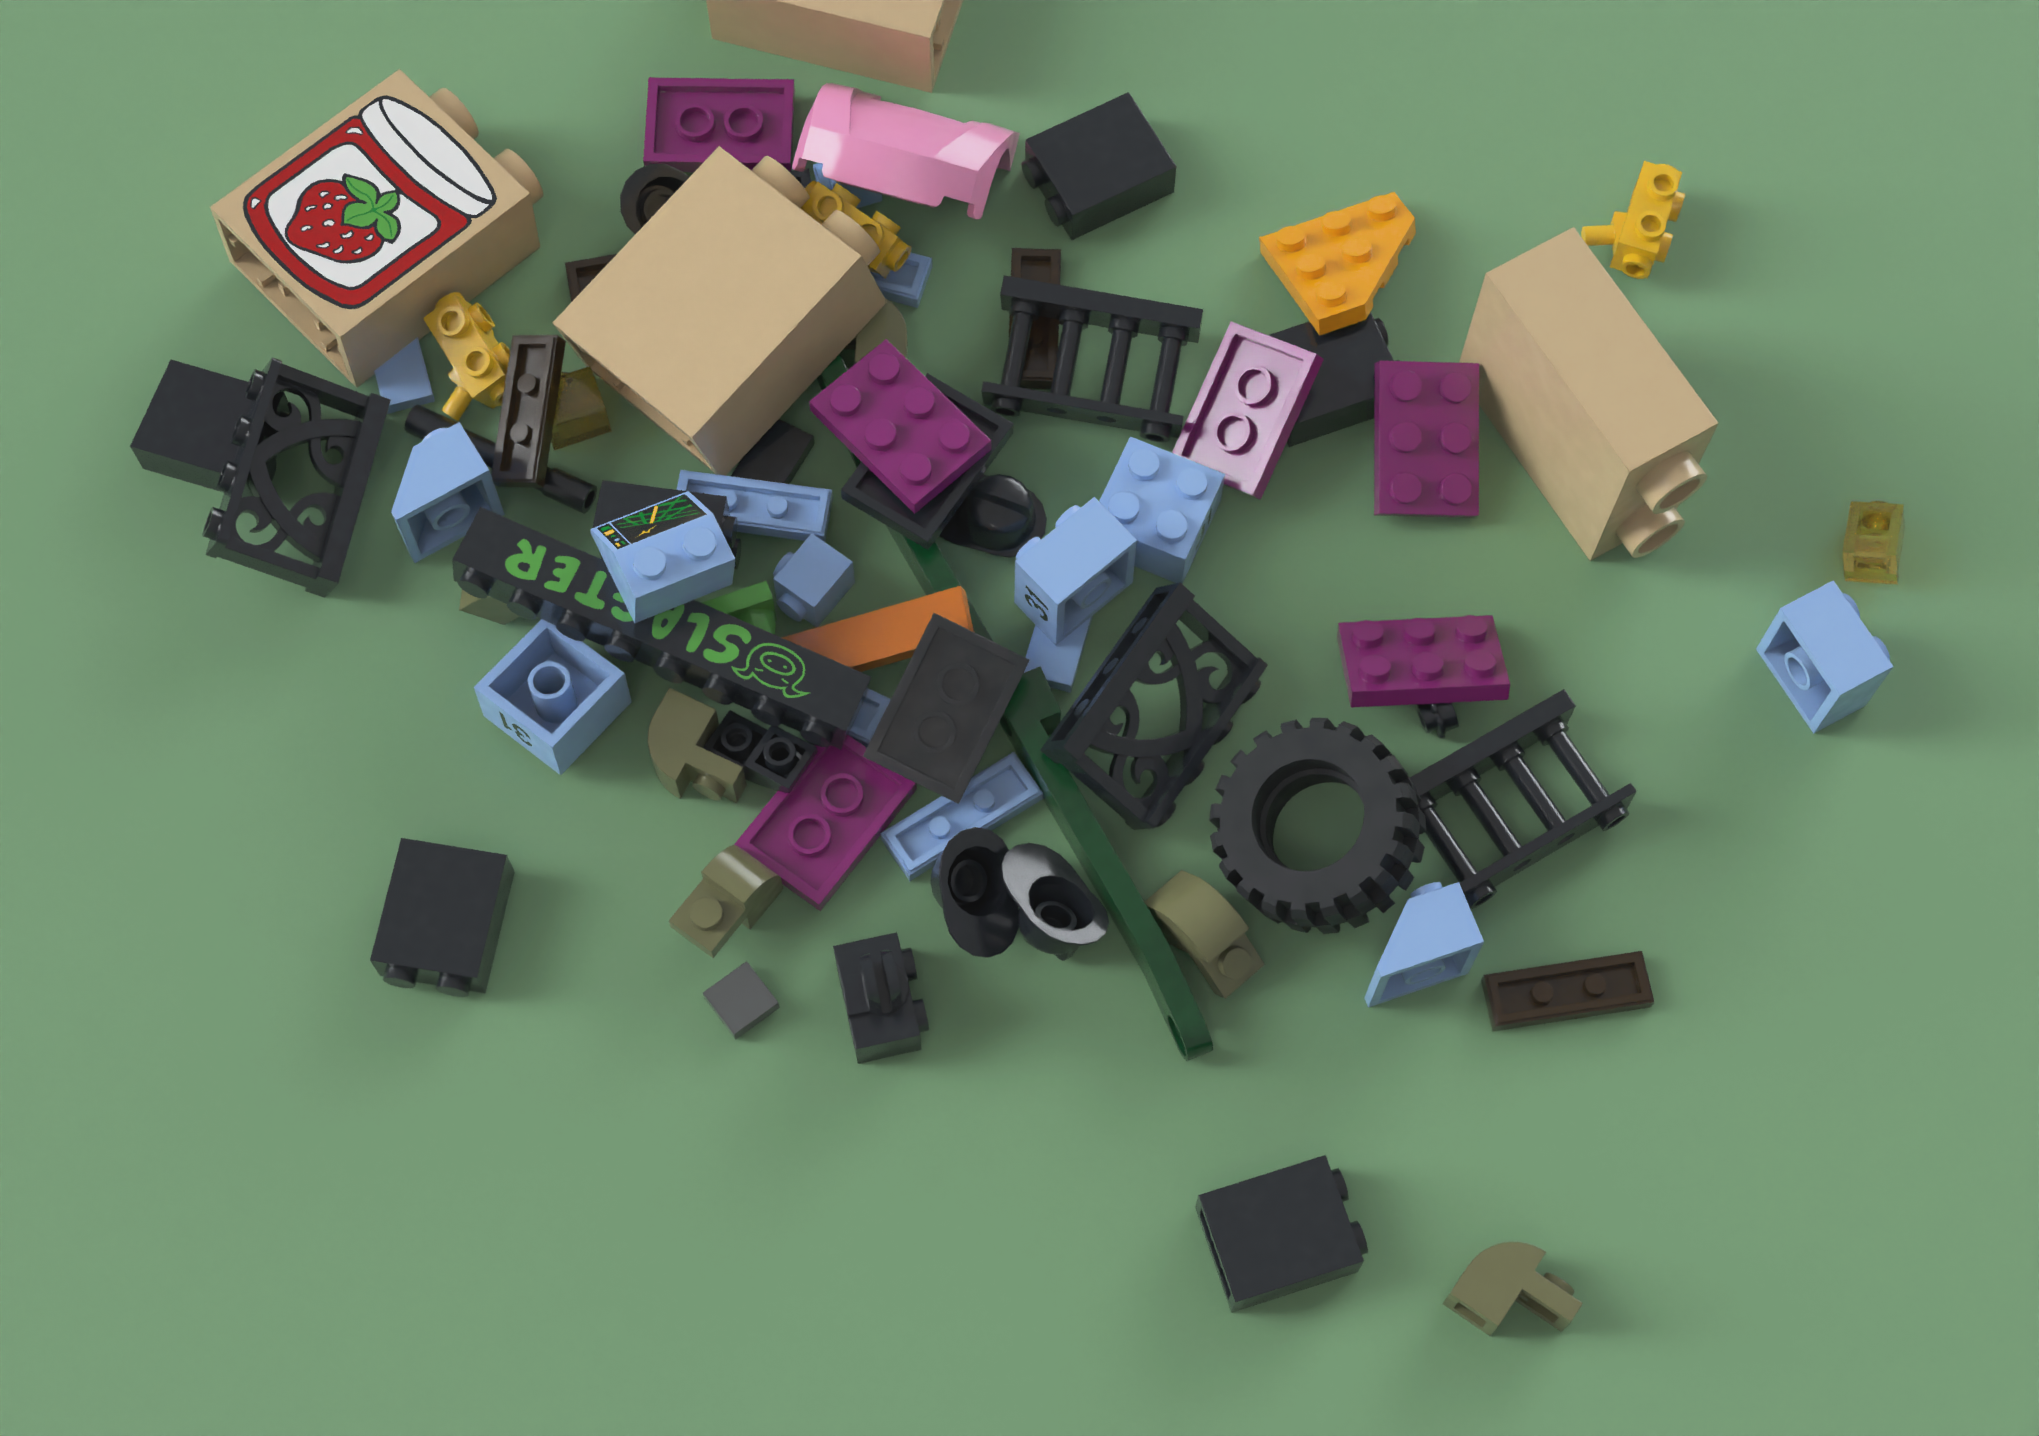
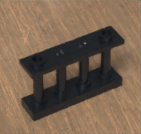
(1076, 310)
(1505, 750)

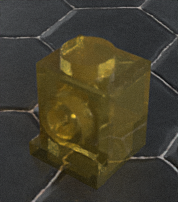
(1873, 542)

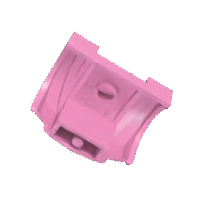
(902, 149)

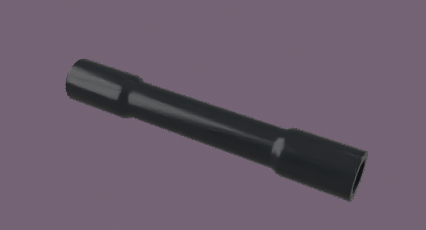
(558, 484)

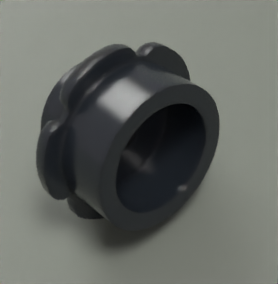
(1437, 717)

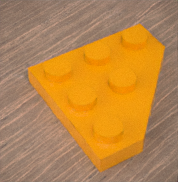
(1340, 259)

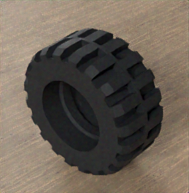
(1278, 772)

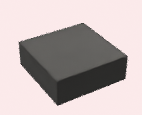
(741, 1000)

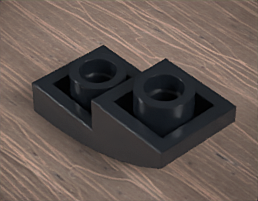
(767, 756)

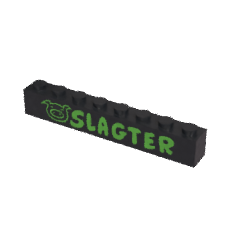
(682, 644)

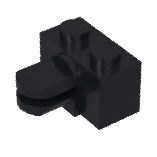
(878, 997)

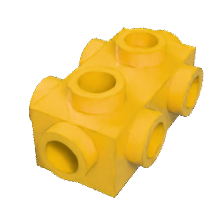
(883, 231)
(1639, 233)
(470, 346)

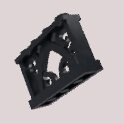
(355, 441)
(1199, 729)

